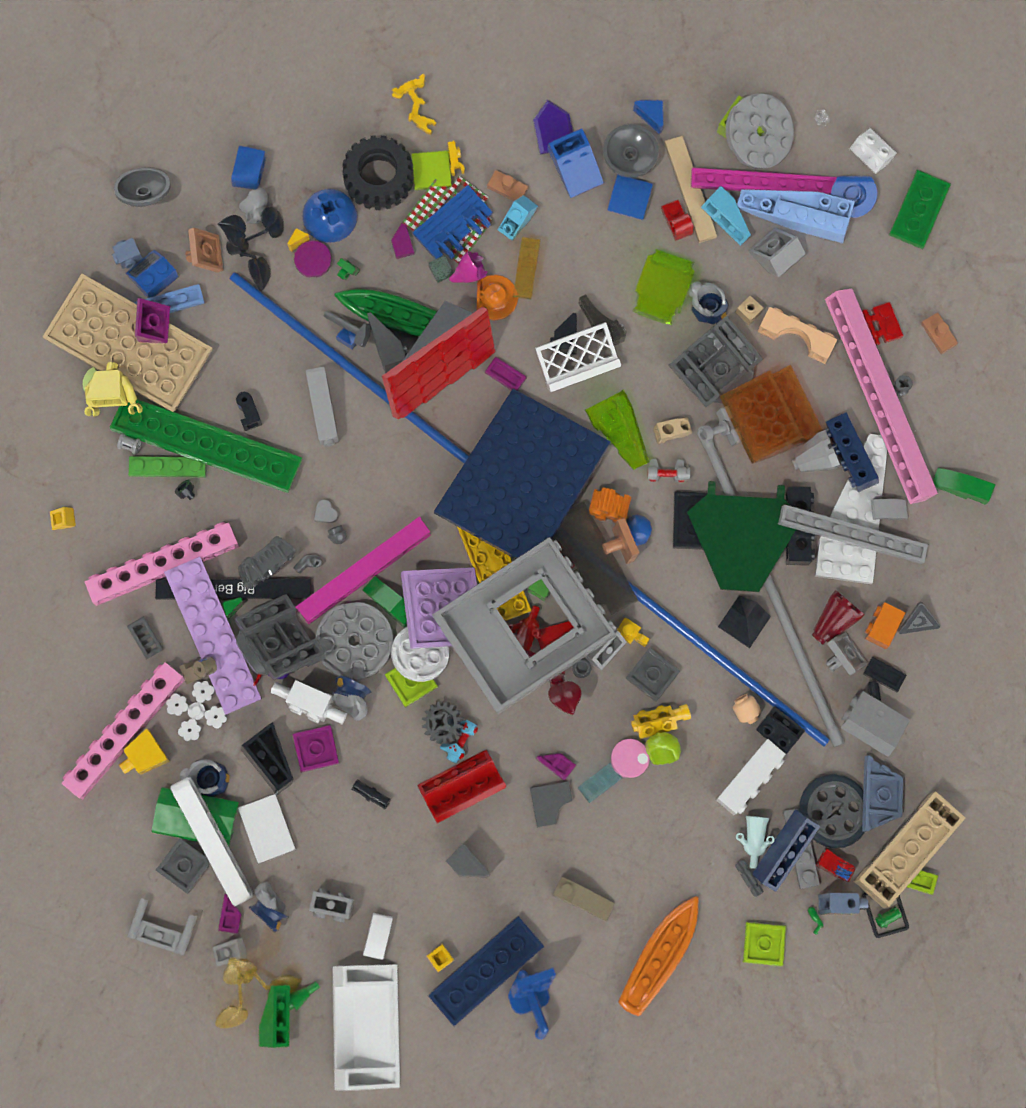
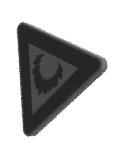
(919, 620)

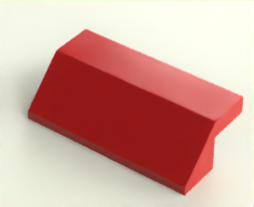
(461, 786)

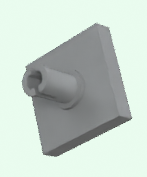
(845, 654)

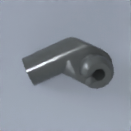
(308, 561)

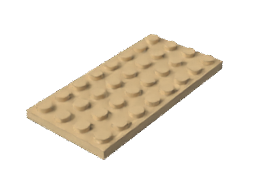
(101, 329)

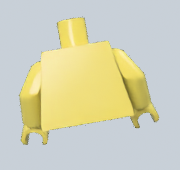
(110, 389)

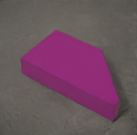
(402, 243)
(557, 764)
(230, 917)

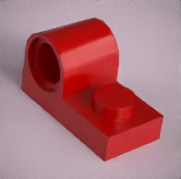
(677, 220)

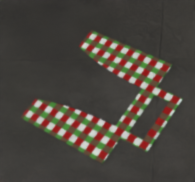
(432, 201)

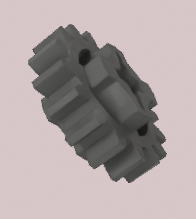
(447, 716)

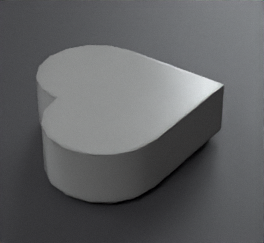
(325, 512)

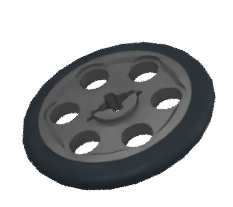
(852, 792)

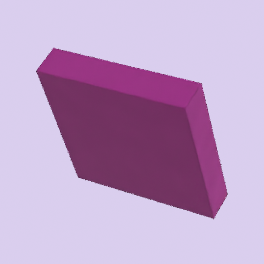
(315, 748)

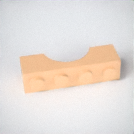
(818, 343)

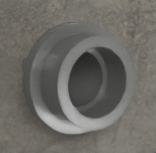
(337, 534)

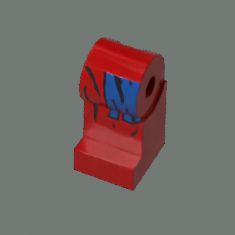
(835, 865)

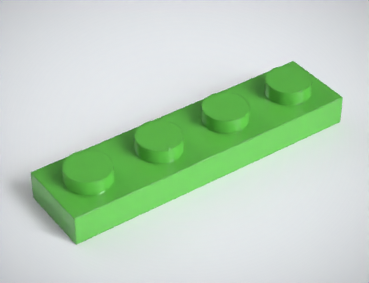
(165, 467)

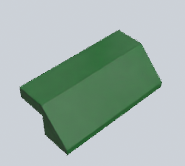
(172, 822)

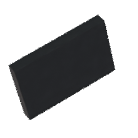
(683, 531)

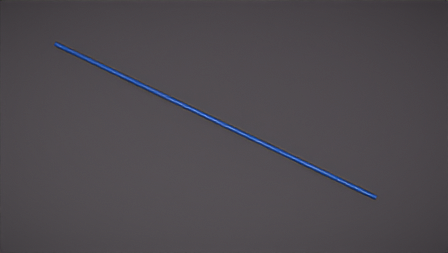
(462, 456)

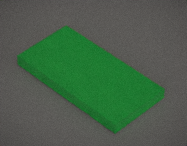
(919, 209)

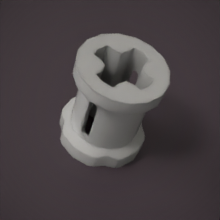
(129, 443)

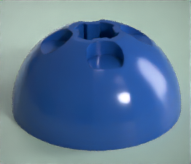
(333, 223)

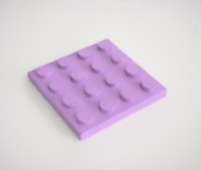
(426, 594)

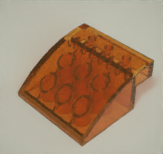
(771, 414)

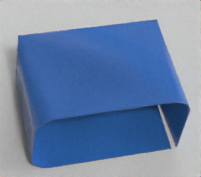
(248, 168)

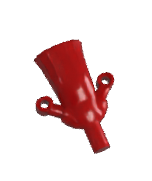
(528, 629)

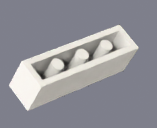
(750, 777)

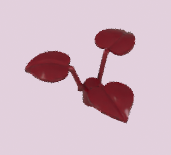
(561, 693)

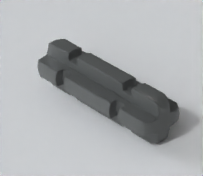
(749, 879)

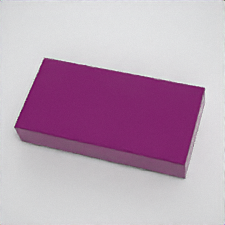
(505, 374)

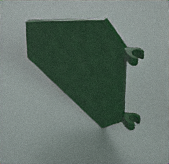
(741, 537)

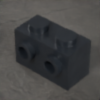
(780, 730)

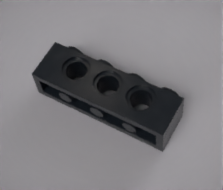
(795, 555)

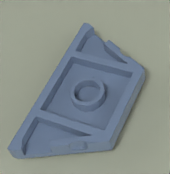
(880, 795)

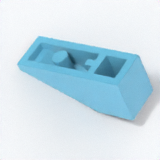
(725, 212)

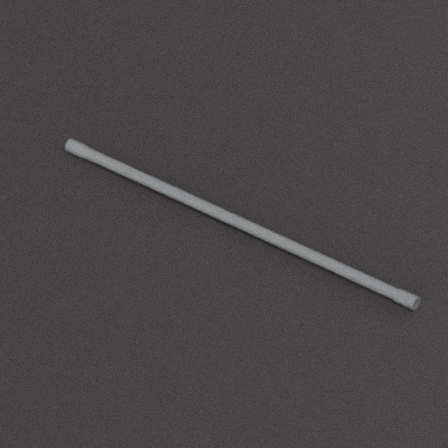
(832, 729)

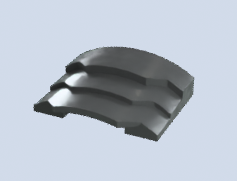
(716, 362)
(275, 640)

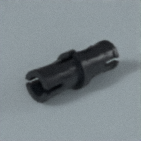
(371, 794)

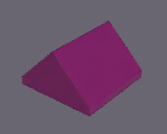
(152, 322)

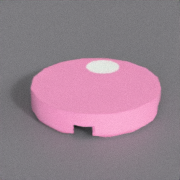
(629, 758)

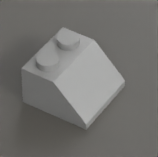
(777, 251)

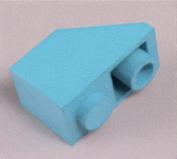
(517, 217)

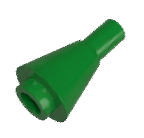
(298, 997)

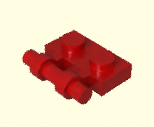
(887, 323)

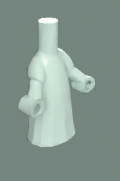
(755, 842)

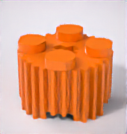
(609, 505)

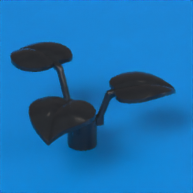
(234, 229)

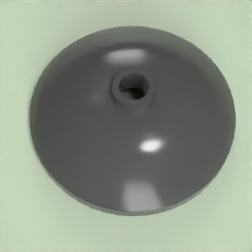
(630, 140)
(142, 187)

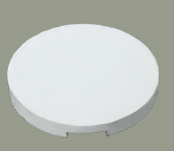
(418, 663)

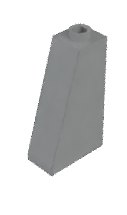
(322, 406)

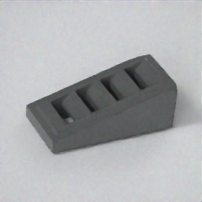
(142, 620)

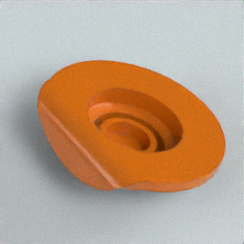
(496, 295)

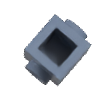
(126, 253)

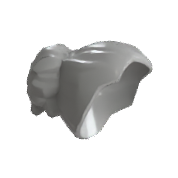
(254, 205)

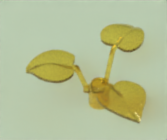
(243, 971)

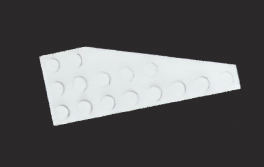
(847, 561)

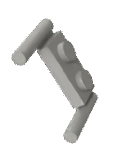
(159, 935)

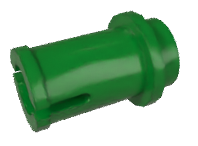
(888, 917)

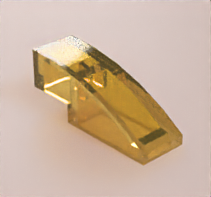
(526, 268)

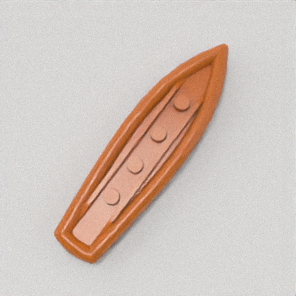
(660, 957)

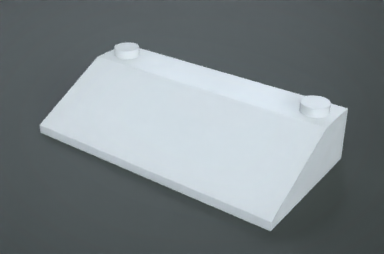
(366, 1027)

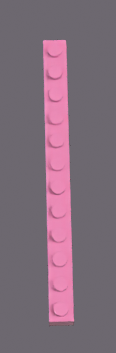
(881, 396)

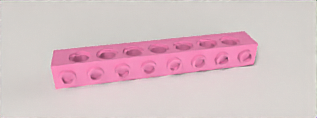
(100, 595)
(134, 727)

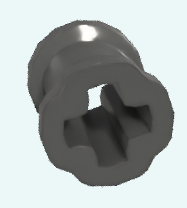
(901, 380)

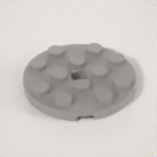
(742, 135)
(360, 621)

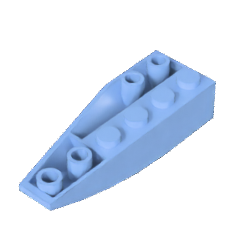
(801, 211)

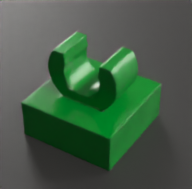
(347, 269)

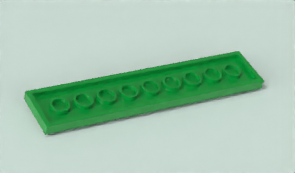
(208, 445)

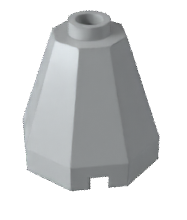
(816, 455)

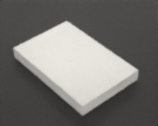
(266, 828)

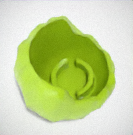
(663, 748)

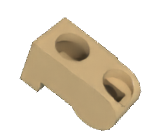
(672, 429)

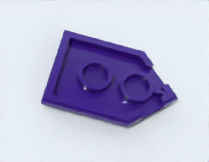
(551, 125)

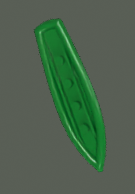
(391, 310)

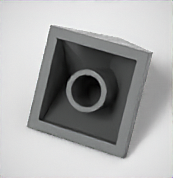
(466, 864)

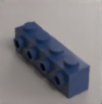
(852, 452)
(786, 850)

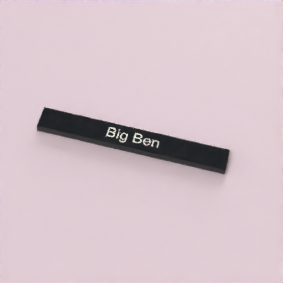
(235, 589)

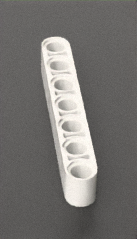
(212, 841)

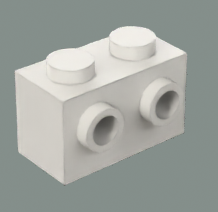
(873, 150)

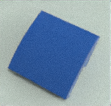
(630, 197)

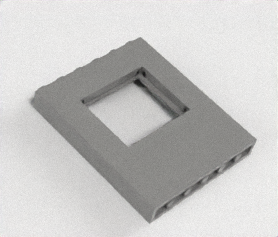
(491, 647)

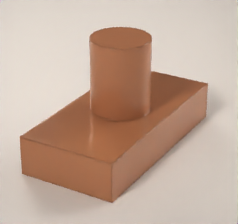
(507, 186)
(939, 333)

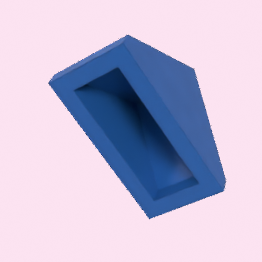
(651, 112)

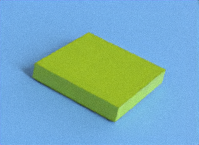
(431, 166)
(409, 690)
(764, 944)

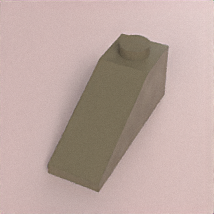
(583, 899)

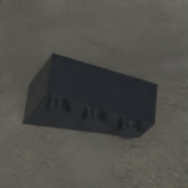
(268, 758)

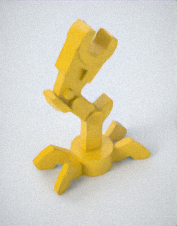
(408, 88)

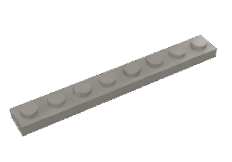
(853, 534)

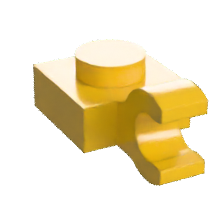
(454, 154)
(630, 632)

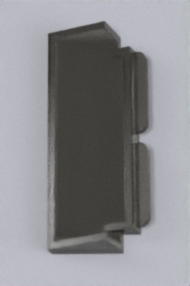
(600, 572)

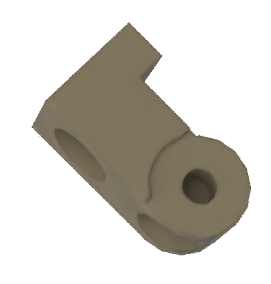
(198, 669)

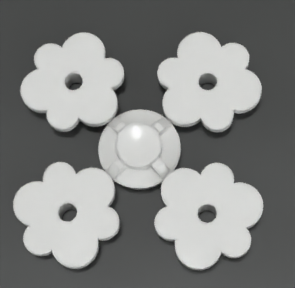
(196, 711)

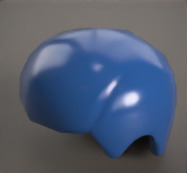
(640, 528)

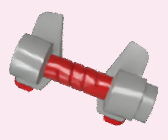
(679, 474)

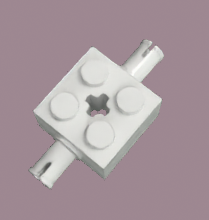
(309, 701)

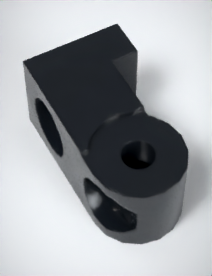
(246, 404)

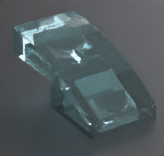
(599, 783)

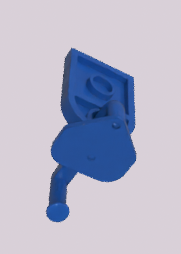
(531, 994)

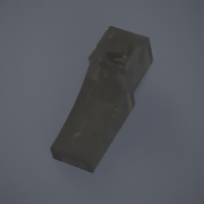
(595, 317)

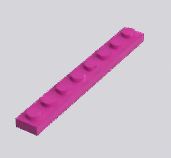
(748, 180)

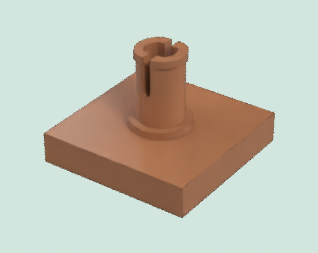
(204, 250)
(624, 542)

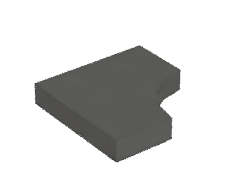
(548, 801)

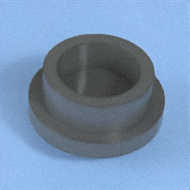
(581, 668)

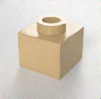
(749, 315)

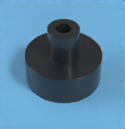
(185, 490)

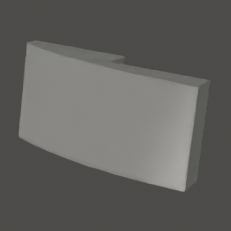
(889, 509)

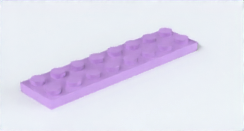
(212, 634)

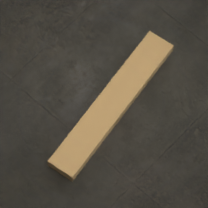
(692, 196)

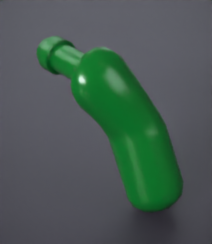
(815, 917)

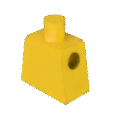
(143, 754)

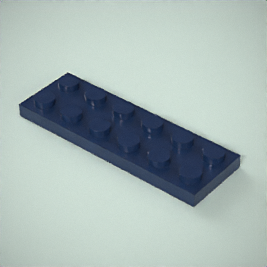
(486, 971)

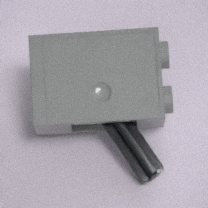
(874, 721)

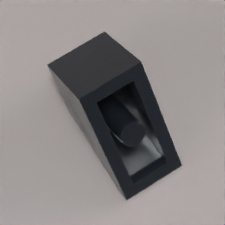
(567, 328)

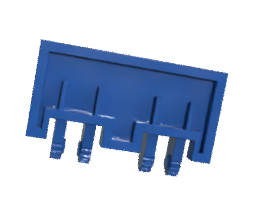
(451, 221)

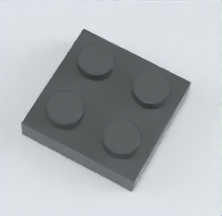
(652, 674)
(183, 866)

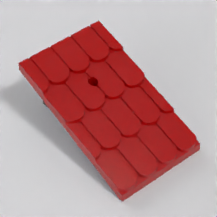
(441, 356)

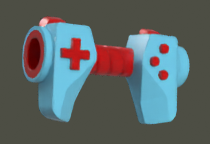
(455, 750)

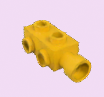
(659, 722)

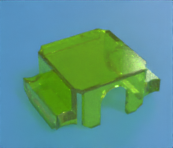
(663, 286)

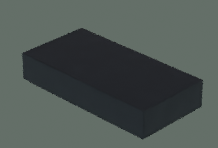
(884, 674)

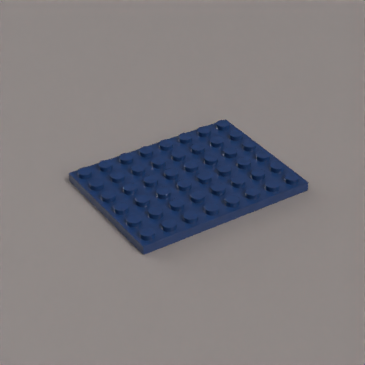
(522, 476)

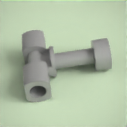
(724, 427)

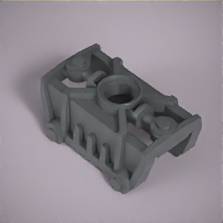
(265, 562)

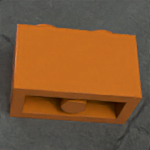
(884, 625)

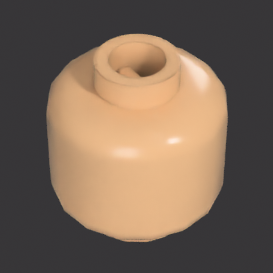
(747, 709)

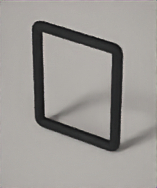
(892, 931)

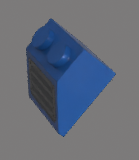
(152, 274)

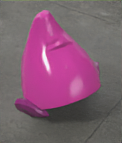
(469, 269)

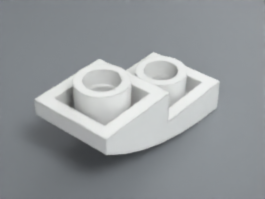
(377, 936)

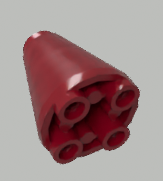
(836, 618)

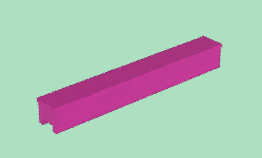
(363, 570)

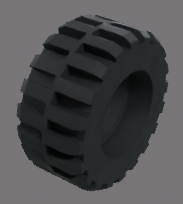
(373, 150)

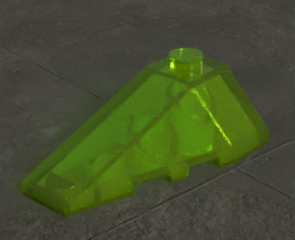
(619, 425)

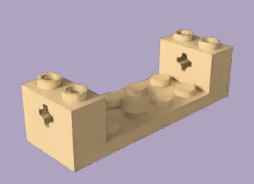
(910, 850)

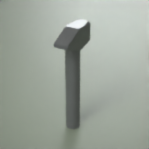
(362, 334)

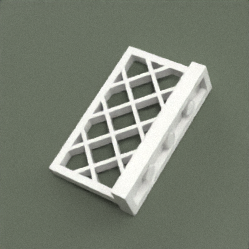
(583, 372)

